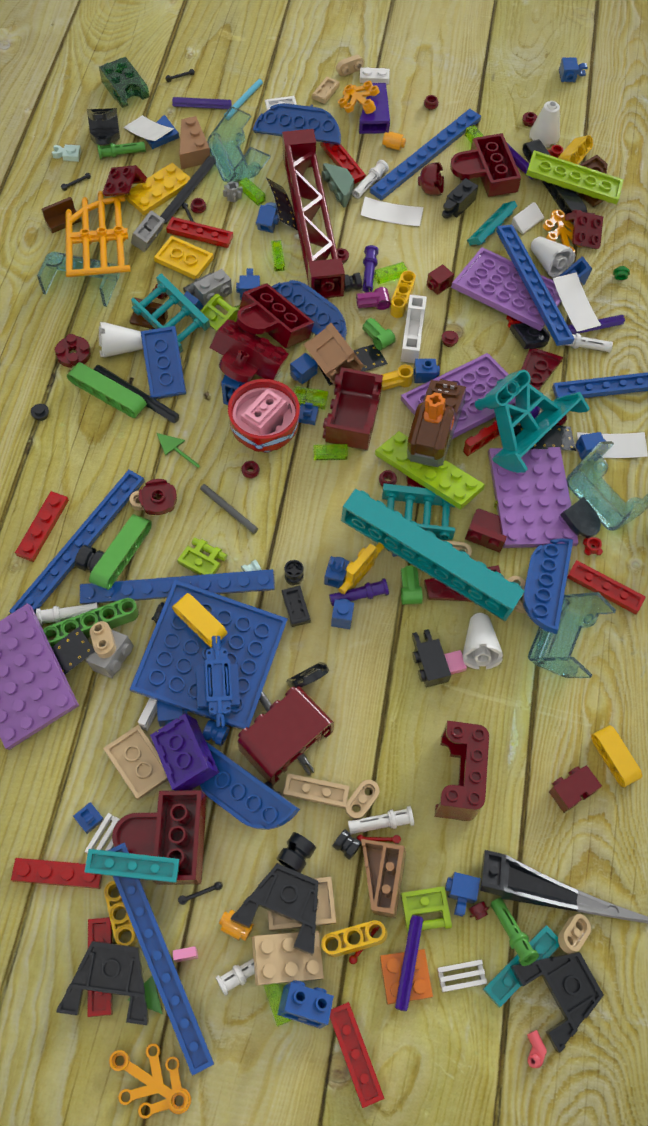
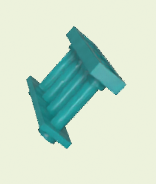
(175, 297)
(423, 496)

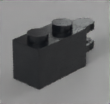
(460, 199)
(431, 660)

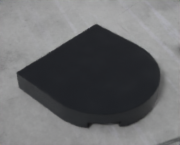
(529, 336)
(582, 519)
(308, 676)

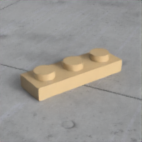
(316, 791)

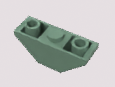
(339, 181)

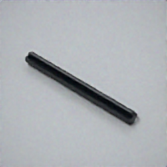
(188, 189)
(151, 402)

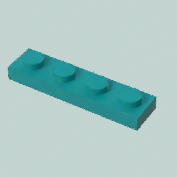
(492, 222)
(132, 865)
(505, 982)

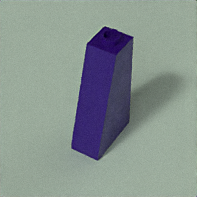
(379, 119)

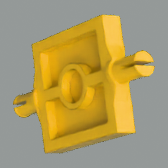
(359, 568)

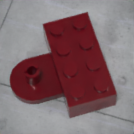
(491, 162)
(269, 312)
(246, 354)
(170, 833)

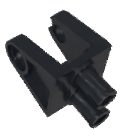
(103, 125)

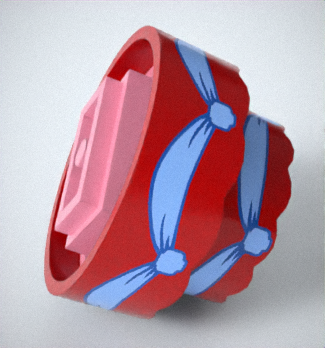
(264, 414)

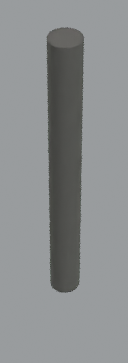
(228, 508)

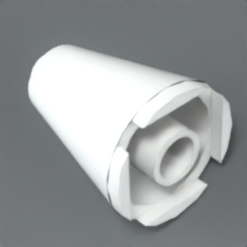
(547, 125)
(552, 255)
(118, 340)
(481, 644)

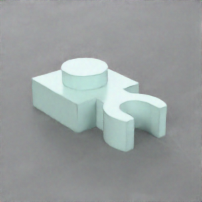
(69, 152)

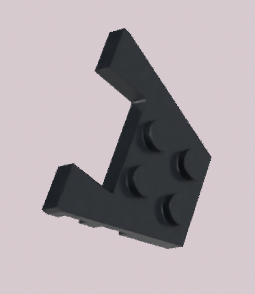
(288, 895)
(109, 970)
(571, 988)

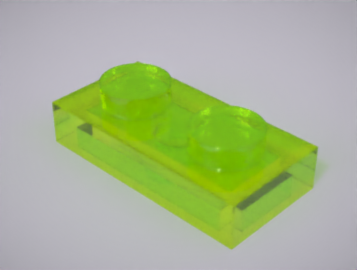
(309, 395)

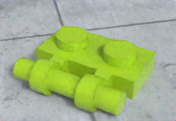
(199, 562)

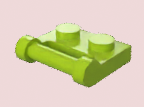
(216, 317)
(426, 902)

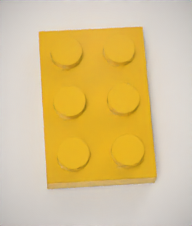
(183, 257)

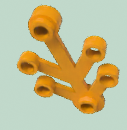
(353, 93)
(558, 218)
(154, 1083)

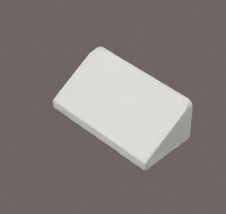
(527, 218)

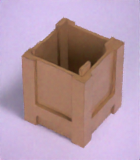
(332, 352)

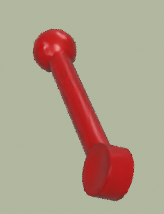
(395, 839)
(353, 958)

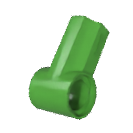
(381, 337)
(410, 590)

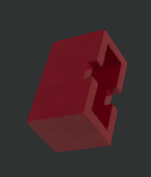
(570, 790)

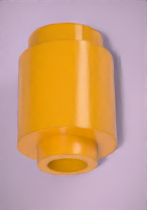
(394, 140)
(233, 929)

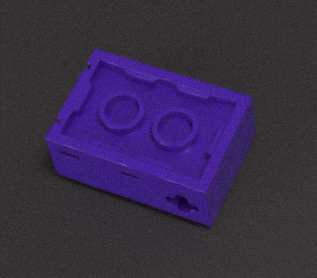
(184, 753)

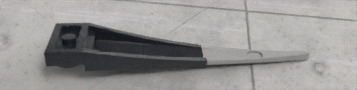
(520, 883)

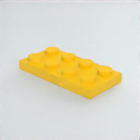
(157, 189)

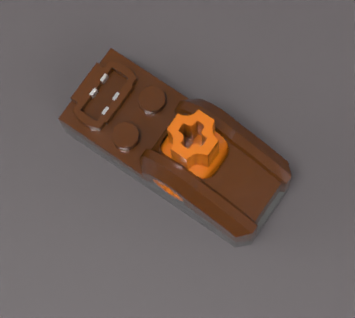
(435, 423)

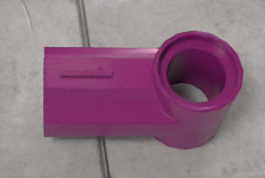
(378, 299)

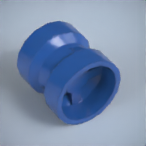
(218, 735)

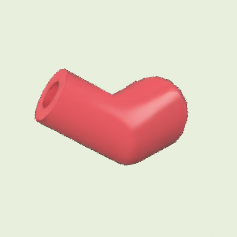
(538, 1050)

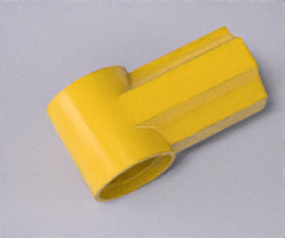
(401, 377)

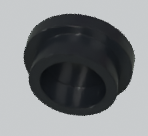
(40, 412)

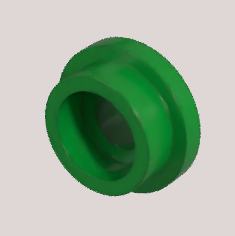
(621, 273)

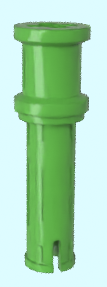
(114, 150)
(518, 939)

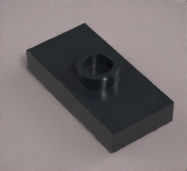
(296, 606)

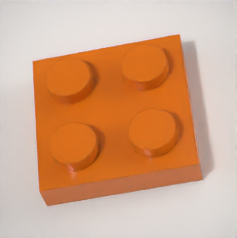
(391, 971)

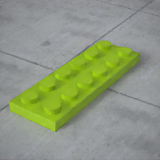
(575, 177)
(445, 481)

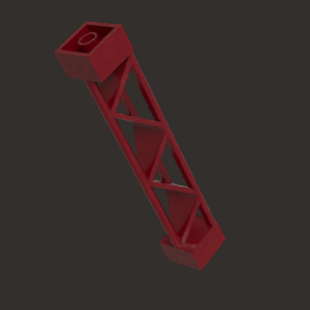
(323, 274)

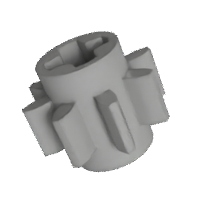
(232, 191)

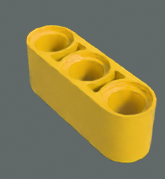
(577, 149)
(402, 293)
(199, 619)
(616, 756)
(118, 926)
(343, 936)

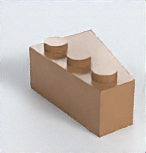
(193, 144)
(384, 875)

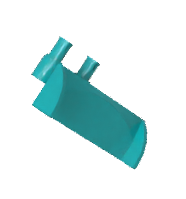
(526, 400)

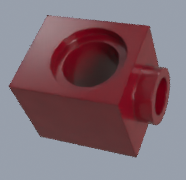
(440, 279)

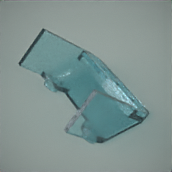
(225, 144)
(57, 261)
(588, 482)
(555, 650)

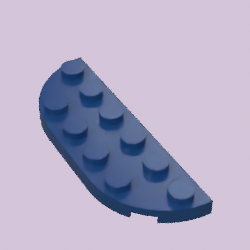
(297, 117)
(313, 306)
(547, 583)
(246, 795)

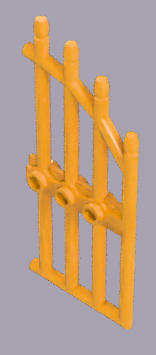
(100, 235)

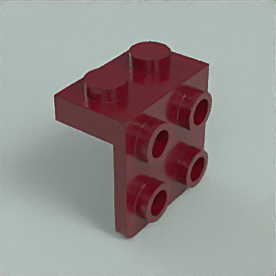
(121, 179)
(586, 228)
(486, 530)

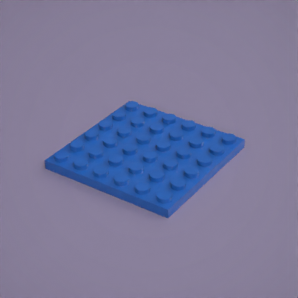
(175, 650)

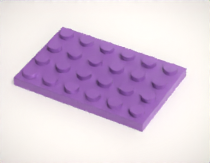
(499, 286)
(479, 379)
(532, 500)
(30, 679)

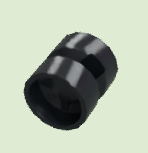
(87, 558)
(296, 853)

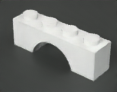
(413, 328)

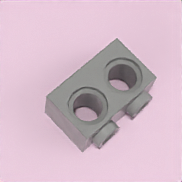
(147, 231)

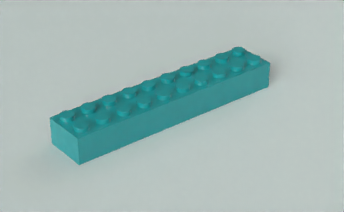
(431, 554)

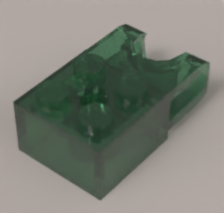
(123, 81)

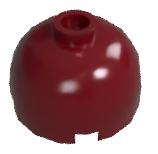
(431, 179)

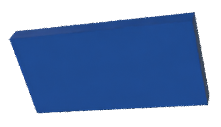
(163, 362)

